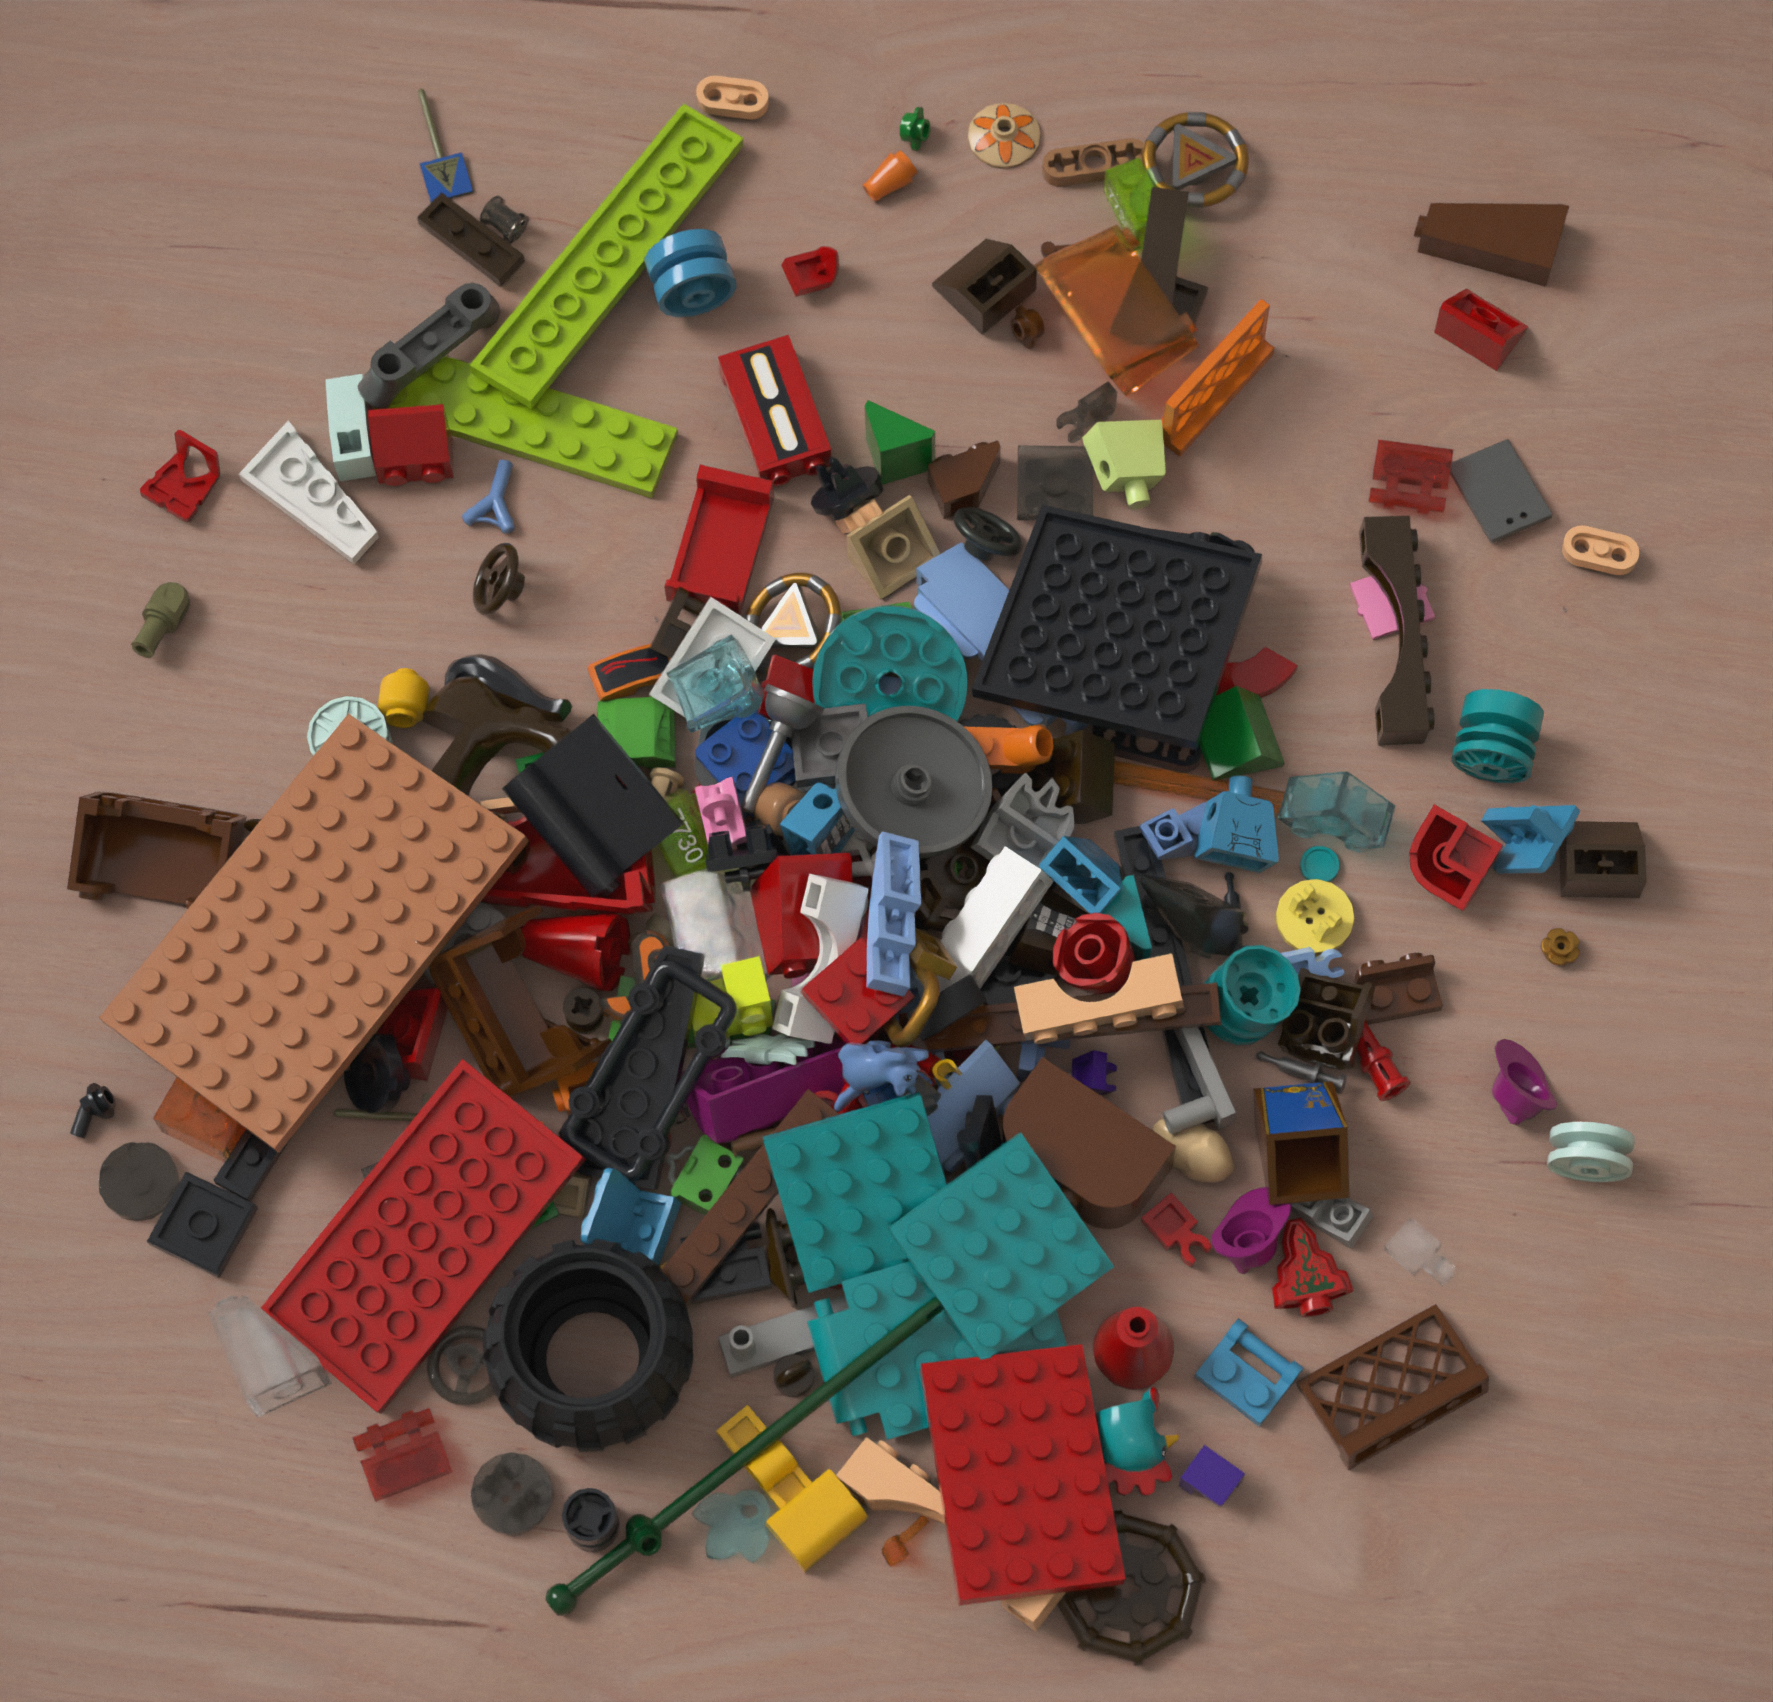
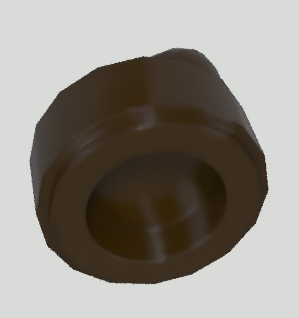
(794, 1375)

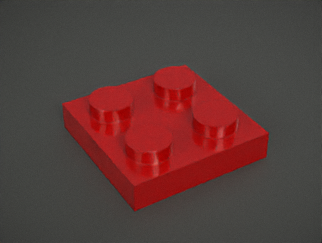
(846, 1002)

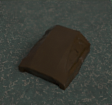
(1326, 1021)

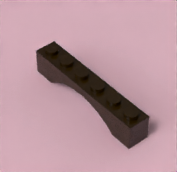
(1388, 557)

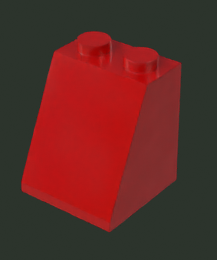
(777, 896)

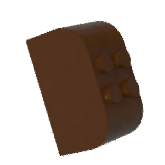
(1089, 1146)

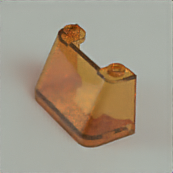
(1118, 307)

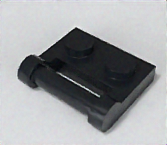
(980, 1132)

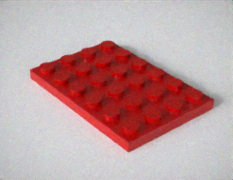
(1021, 1475)

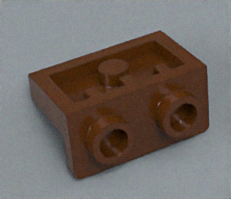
(1401, 987)

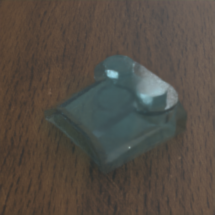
(717, 685)

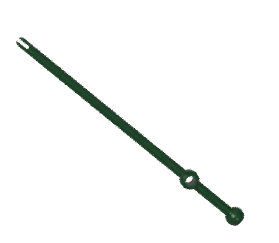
(645, 1534)

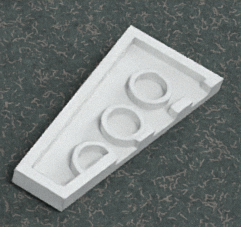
(308, 493)

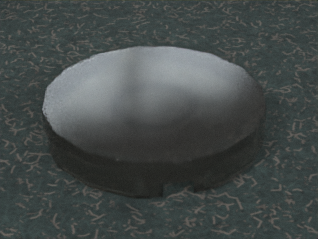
(138, 1180)

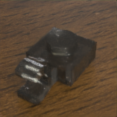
(1092, 408)

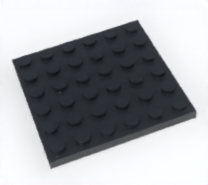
(1118, 626)

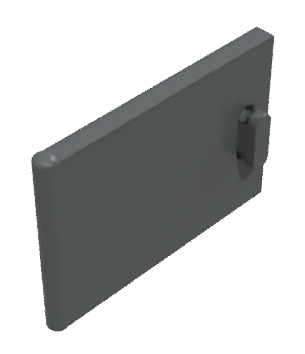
(1499, 491)

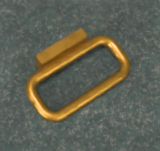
(927, 960)

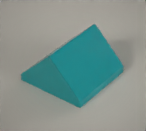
(1128, 912)

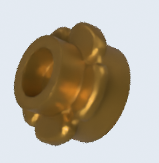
(1560, 956)

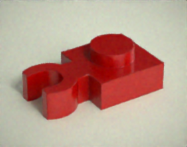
(1174, 1225)

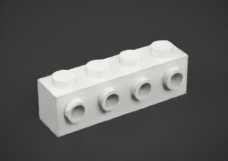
(993, 916)

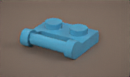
(1239, 1382)

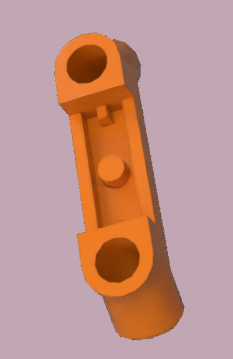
(1014, 748)

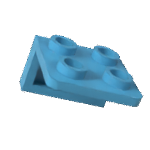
(630, 1216)

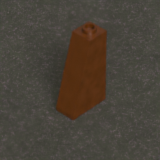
(1495, 236)

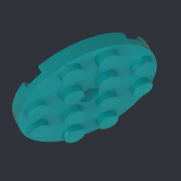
(885, 642)

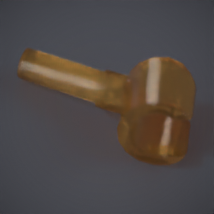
(894, 1548)

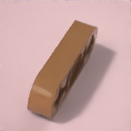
(1082, 152)

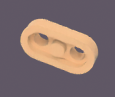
(733, 96)
(1600, 548)

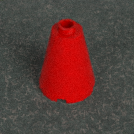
(580, 947)
(1094, 954)
(1133, 1348)

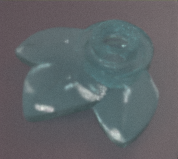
(730, 1529)

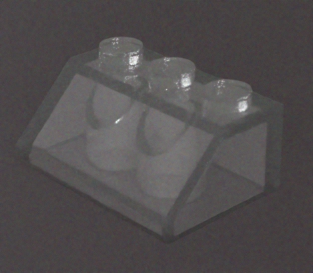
(713, 920)

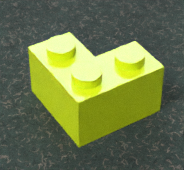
(748, 987)

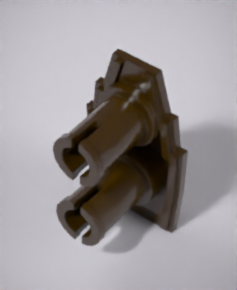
(784, 1273)

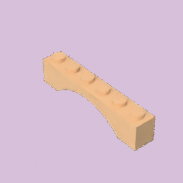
(886, 1484)

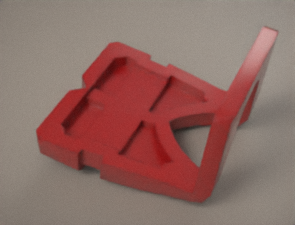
(173, 489)

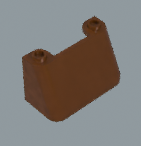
(149, 847)

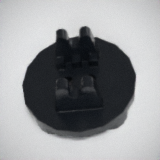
(844, 488)

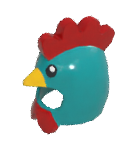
(1133, 1447)

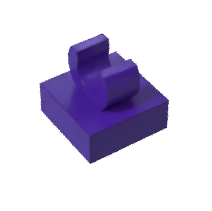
(1092, 1070)

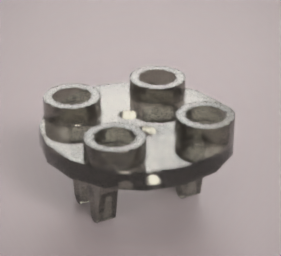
(497, 1480)

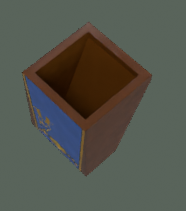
(1302, 1142)

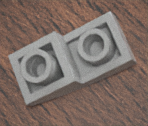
(1338, 1218)

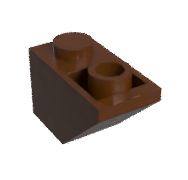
(963, 478)

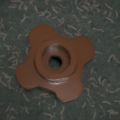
(1027, 326)

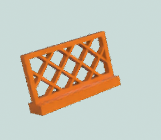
(1217, 380)

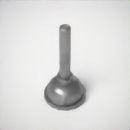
(788, 713)

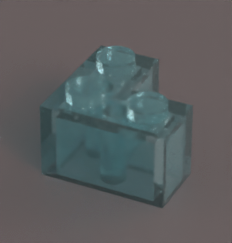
(1337, 807)

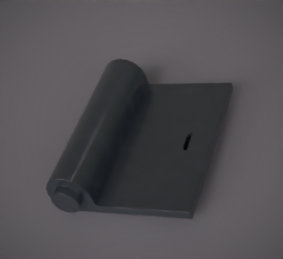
(587, 811)

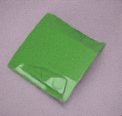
(642, 729)

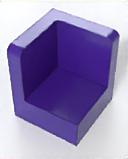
(1211, 1476)

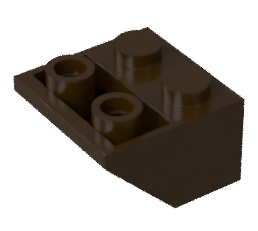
(988, 283)
(1084, 772)
(1603, 860)

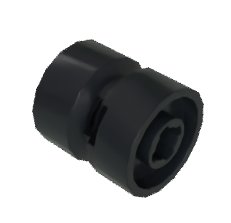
(590, 1520)

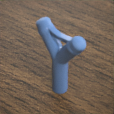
(494, 501)

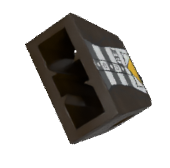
(1039, 933)

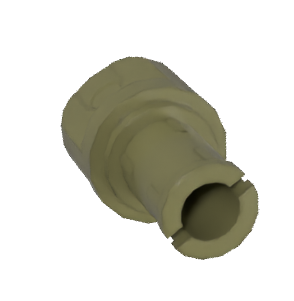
(161, 616)

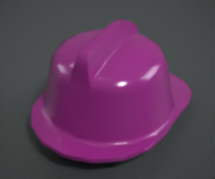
(1520, 1083)
(1250, 1230)

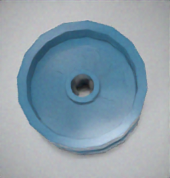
(690, 273)

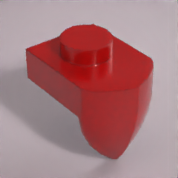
(812, 270)

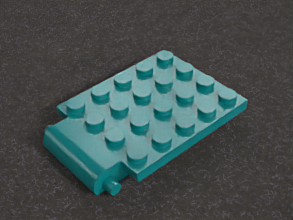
(894, 1383)

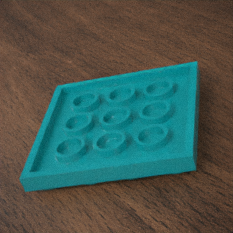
(851, 1182)
(1000, 1247)

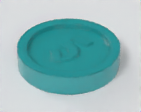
(1319, 863)

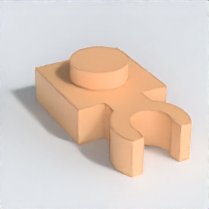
(859, 516)

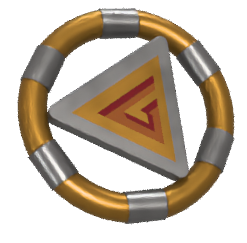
(1197, 157)
(792, 620)

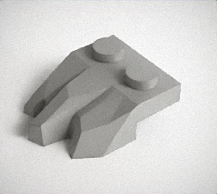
(1025, 822)

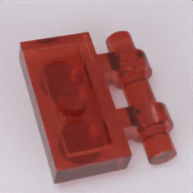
(1412, 466)
(404, 1465)

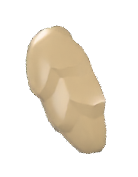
(1199, 1152)

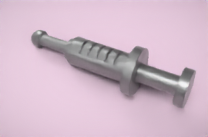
(1304, 1071)

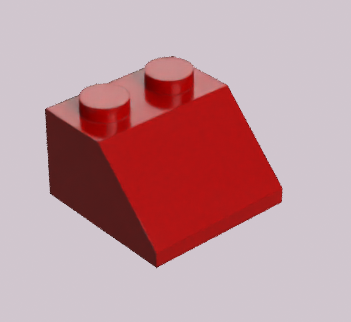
(411, 444)

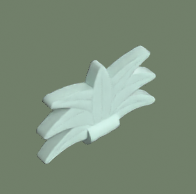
(765, 1049)

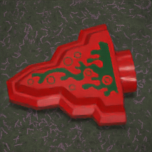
(1307, 1274)

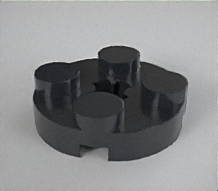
(377, 1075)

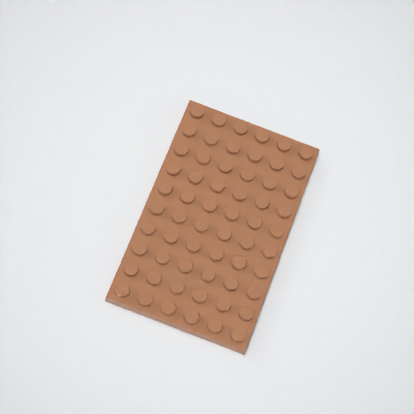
(313, 931)

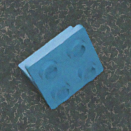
(1530, 835)

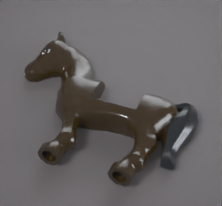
(485, 710)

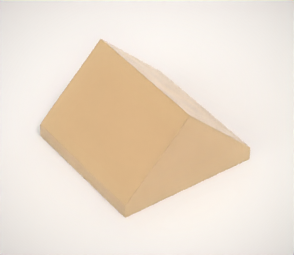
(891, 547)

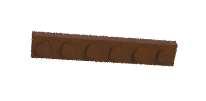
(735, 1209)

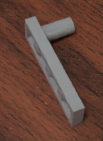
(1215, 1100)
(771, 1340)

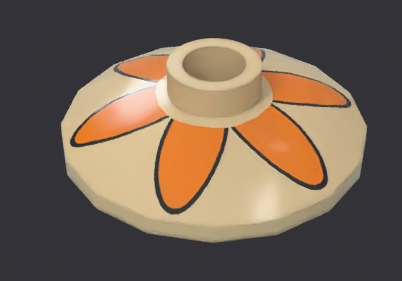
(1004, 148)

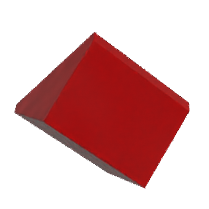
(1479, 328)
(417, 1029)

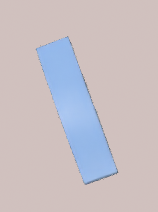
(891, 913)

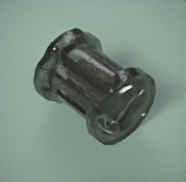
(504, 219)

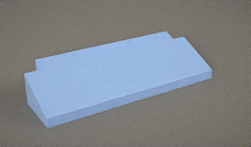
(968, 603)

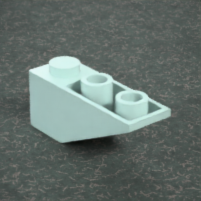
(349, 428)

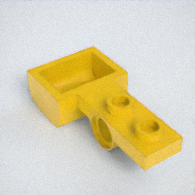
(810, 1514)

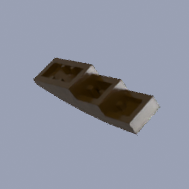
(1164, 237)

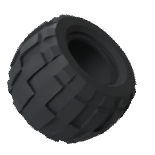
(577, 1282)

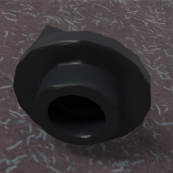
(97, 1102)

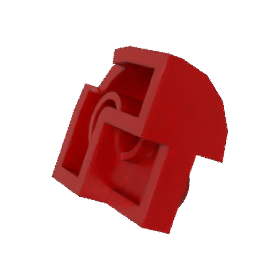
(1451, 857)

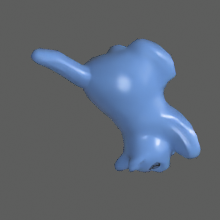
(875, 1065)

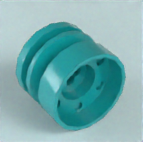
(1497, 736)
(1266, 987)

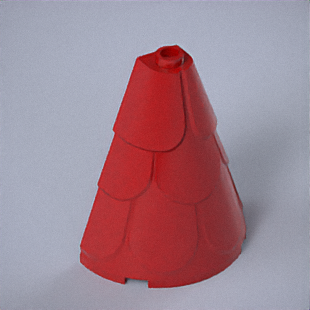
(550, 884)

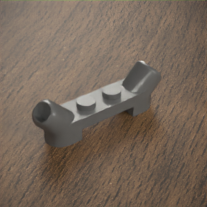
(401, 363)

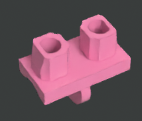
(722, 810)

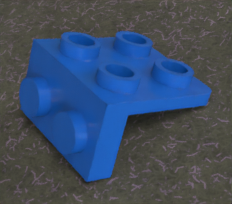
(737, 751)

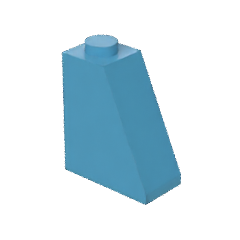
(1084, 872)

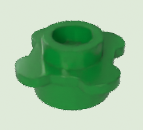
(914, 128)

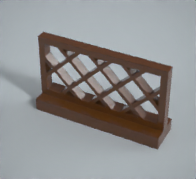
(1410, 1416)

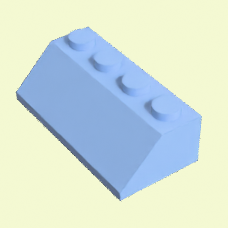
(982, 1074)

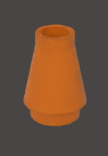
(890, 176)

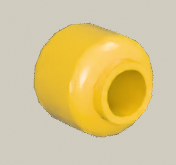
(403, 698)

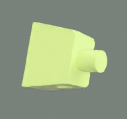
(1127, 457)

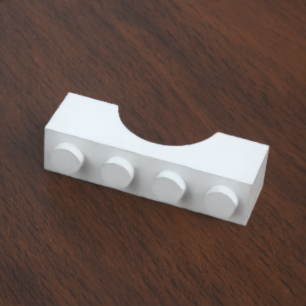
(836, 913)

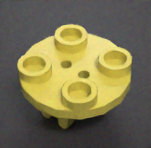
(1302, 903)

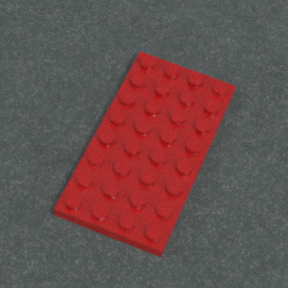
(422, 1235)

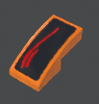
(626, 672)

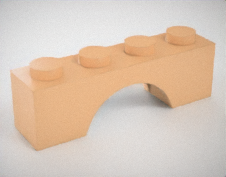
(1148, 991)

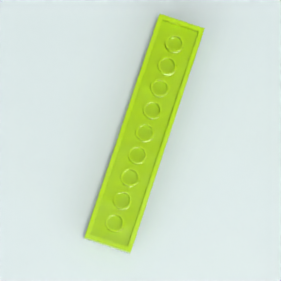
(606, 256)

